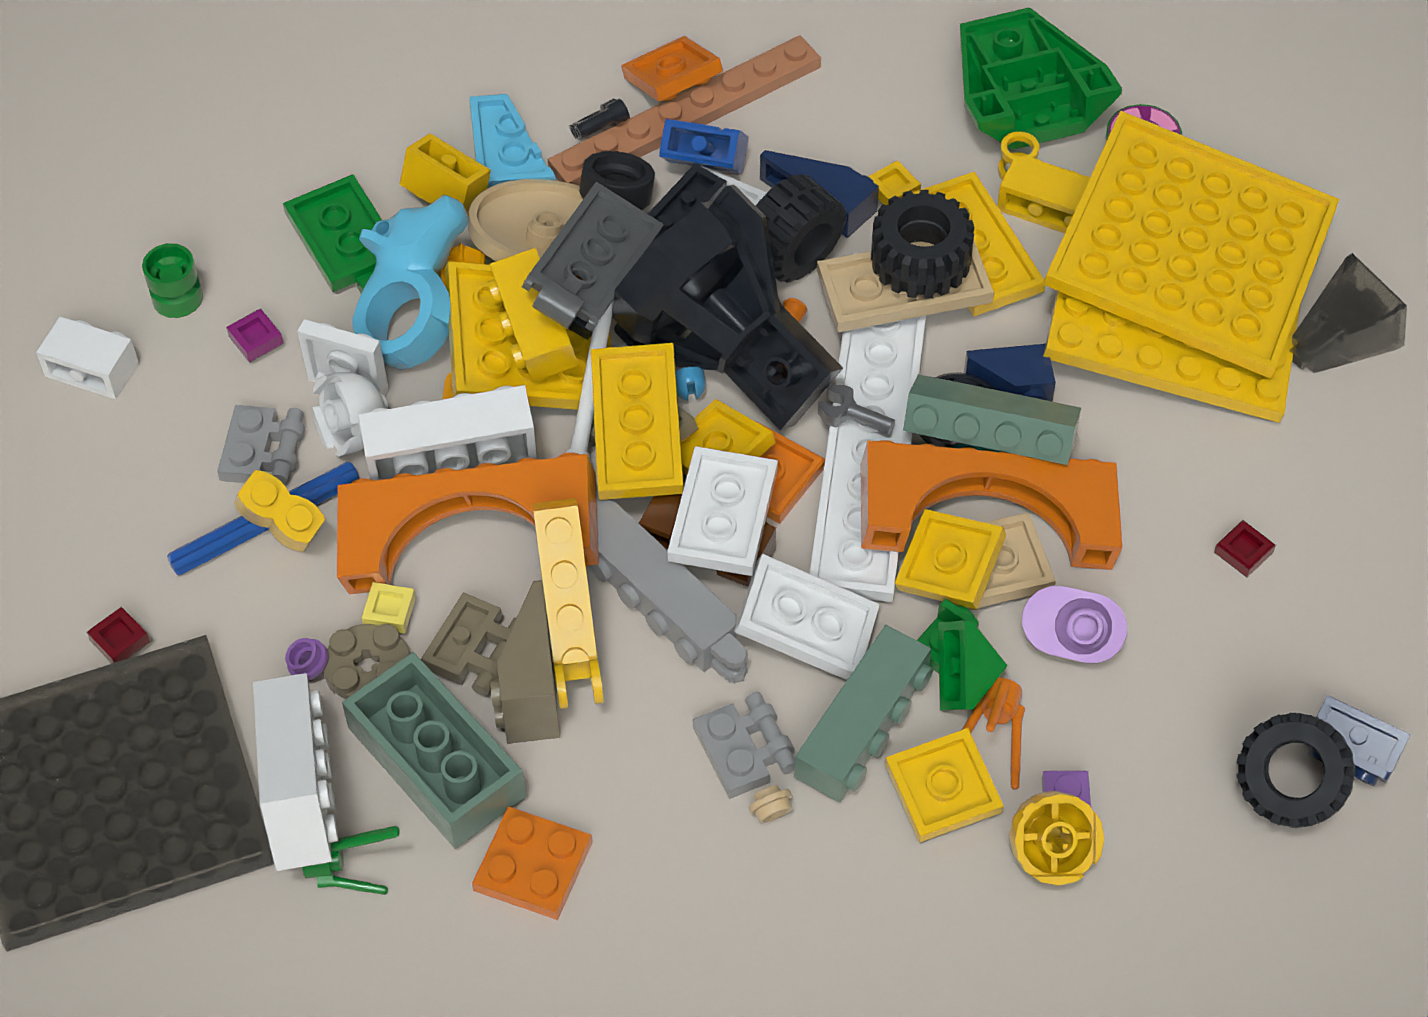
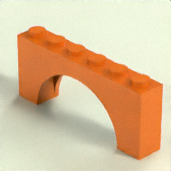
(1072, 498)
(385, 515)

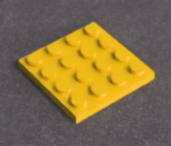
(483, 352)

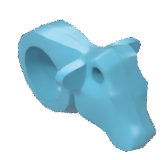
(408, 256)

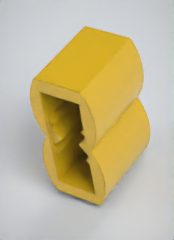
(269, 505)

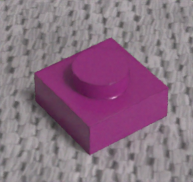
(254, 335)

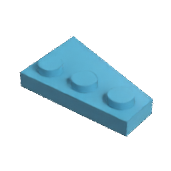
(503, 141)

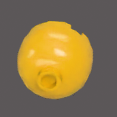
(1056, 837)

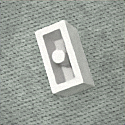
(87, 357)

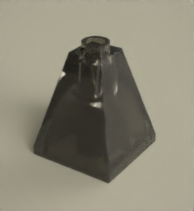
(1350, 320)

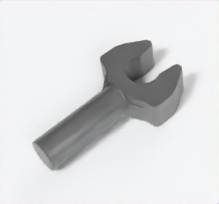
(850, 410)

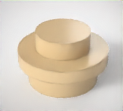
(771, 803)

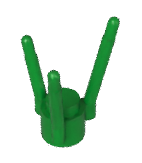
(325, 871)

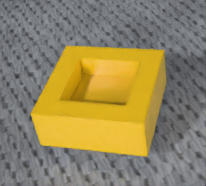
(894, 181)

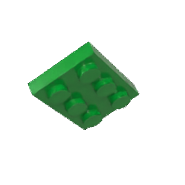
(330, 229)

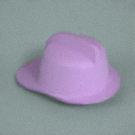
(1074, 624)

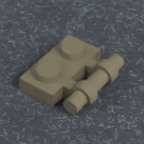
(462, 638)

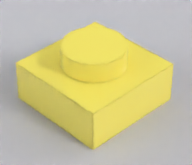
(389, 606)

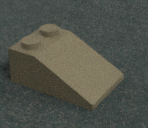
(525, 683)

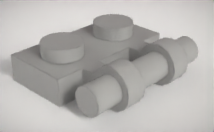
(250, 440)
(732, 751)

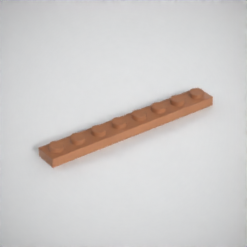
(697, 105)

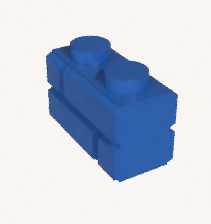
(703, 145)

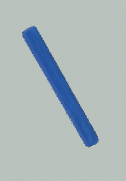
(241, 529)

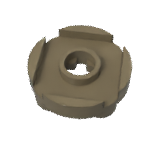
(360, 643)

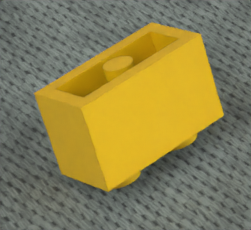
(439, 169)

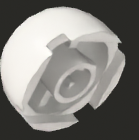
(341, 400)

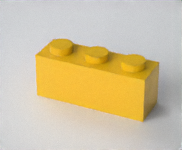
(541, 342)

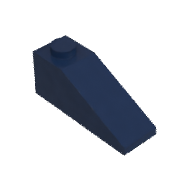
(853, 190)

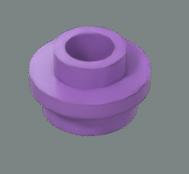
(306, 657)

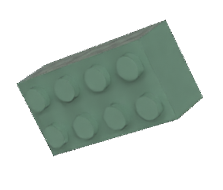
(434, 749)

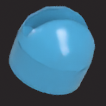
(690, 381)

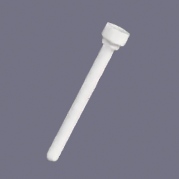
(586, 408)

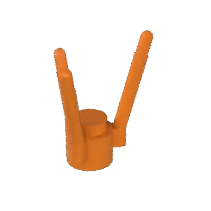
(999, 707)

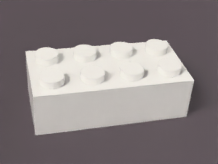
(449, 433)
(294, 772)

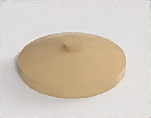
(521, 216)

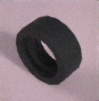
(620, 173)

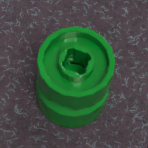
(172, 280)

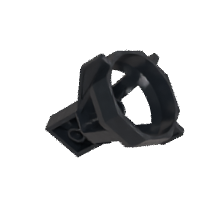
(720, 283)

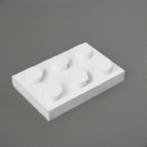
(723, 511)
(806, 617)

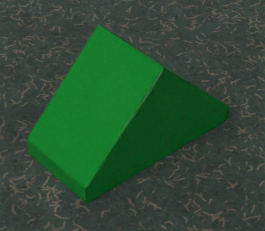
(965, 665)

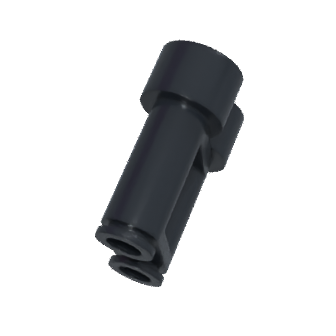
(610, 113)

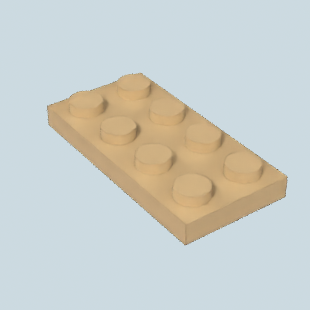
(862, 301)

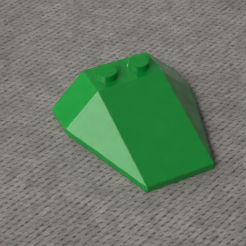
(1031, 78)

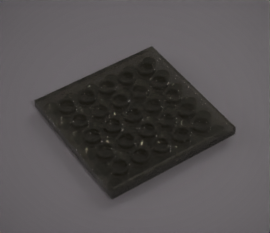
(121, 793)

